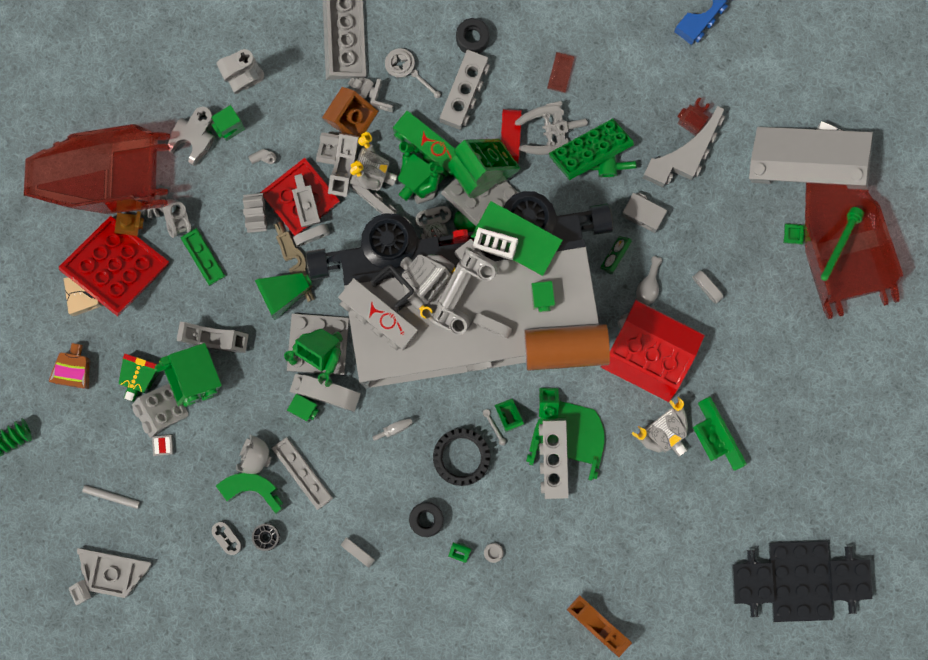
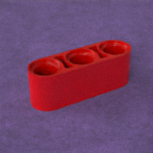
(510, 132)

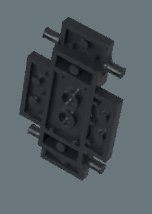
(801, 581)

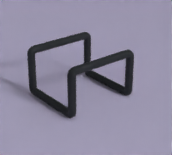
(389, 269)

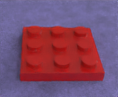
(281, 198)

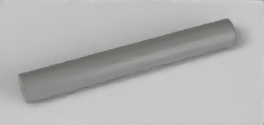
(111, 497)

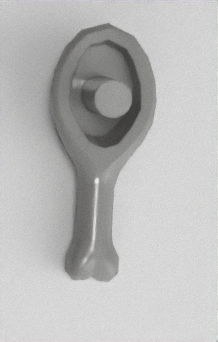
(648, 288)

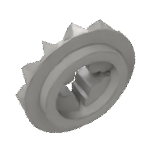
(405, 56)

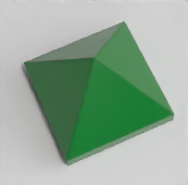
(461, 548)

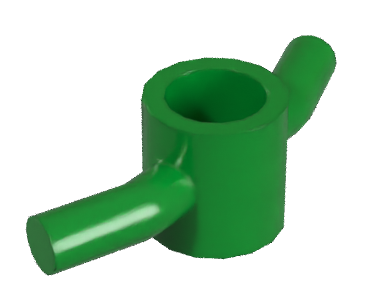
(609, 167)

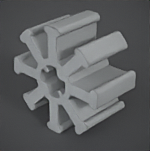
(255, 213)

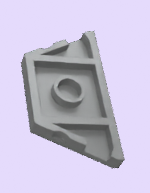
(111, 573)

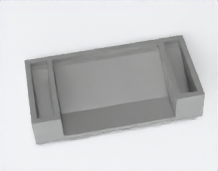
(811, 156)

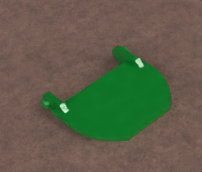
(583, 433)

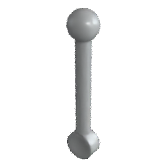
(437, 94)
(486, 413)

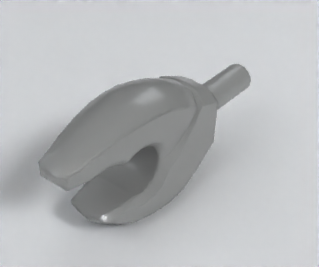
(393, 429)

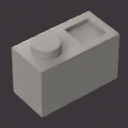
(644, 212)

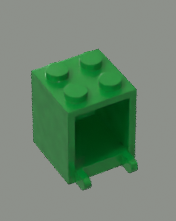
(190, 375)

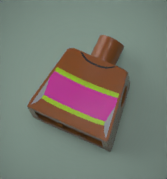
(71, 369)

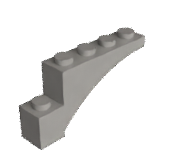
(686, 159)

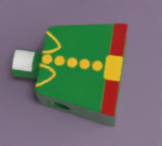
(136, 376)

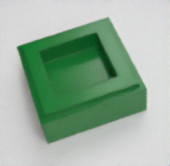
(793, 234)

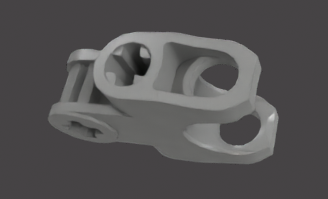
(194, 132)

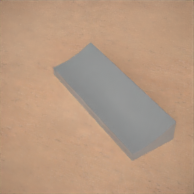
(344, 39)

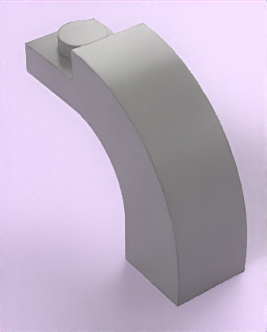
(213, 338)
(333, 395)

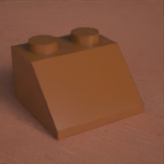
(350, 113)

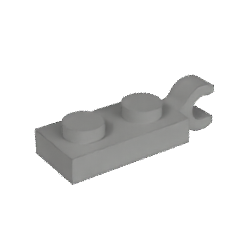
(305, 203)

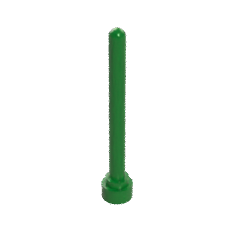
(854, 217)

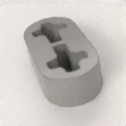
(431, 213)
(311, 235)
(708, 287)
(492, 325)
(230, 535)
(357, 552)

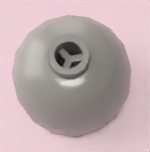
(253, 456)

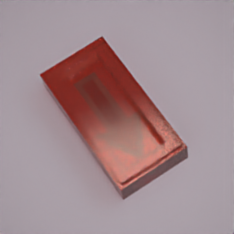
(560, 72)

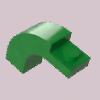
(242, 482)

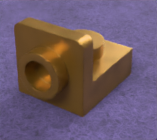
(128, 223)

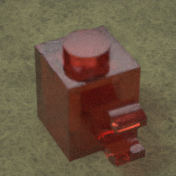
(693, 117)

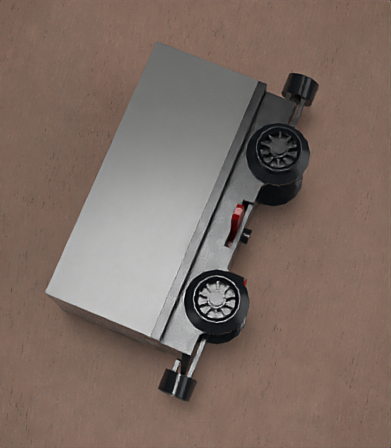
(504, 298)

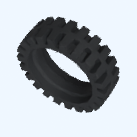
(464, 434)

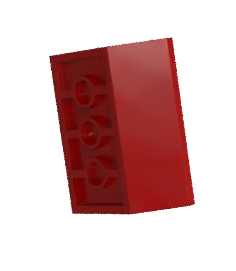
(653, 351)

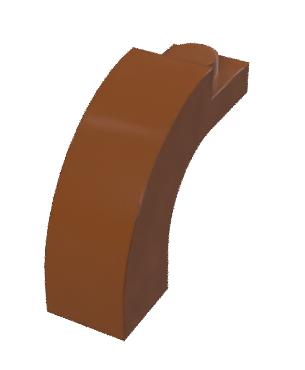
(599, 626)

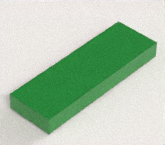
(203, 257)

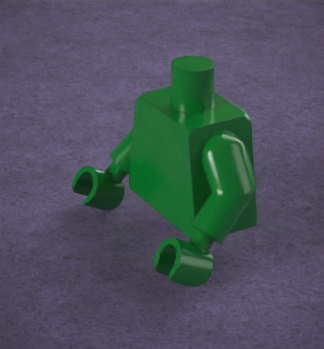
(417, 175)
(319, 350)

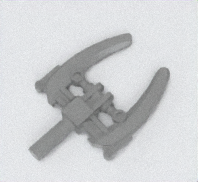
(558, 127)

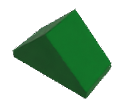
(509, 415)

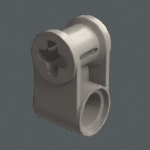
(177, 221)

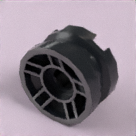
(257, 537)

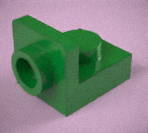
(548, 402)

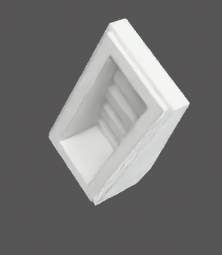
(510, 255)

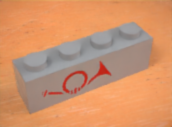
(378, 314)

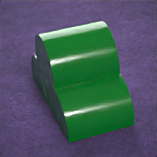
(481, 165)

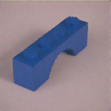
(693, 25)

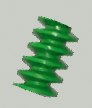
(14, 436)

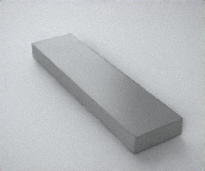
(302, 473)

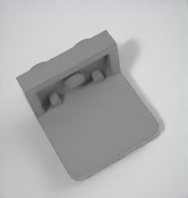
(158, 410)

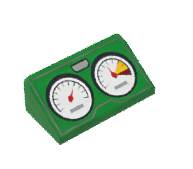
(615, 254)

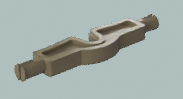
(290, 252)

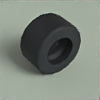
(472, 24)
(414, 519)

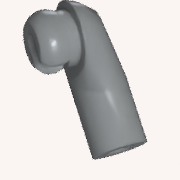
(263, 155)

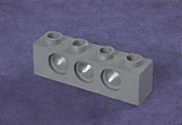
(474, 62)
(557, 489)

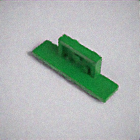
(716, 436)

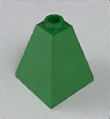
(283, 291)

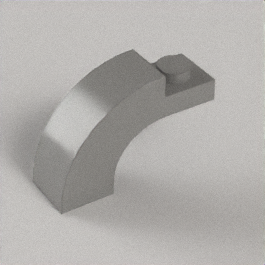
(341, 173)

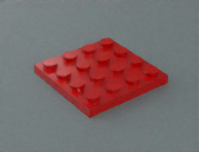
(113, 266)

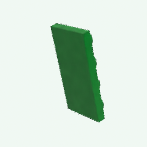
(591, 149)
(534, 245)

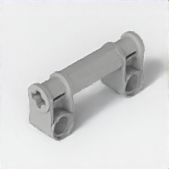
(240, 70)
(456, 287)

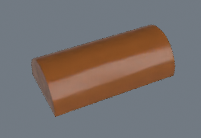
(567, 347)

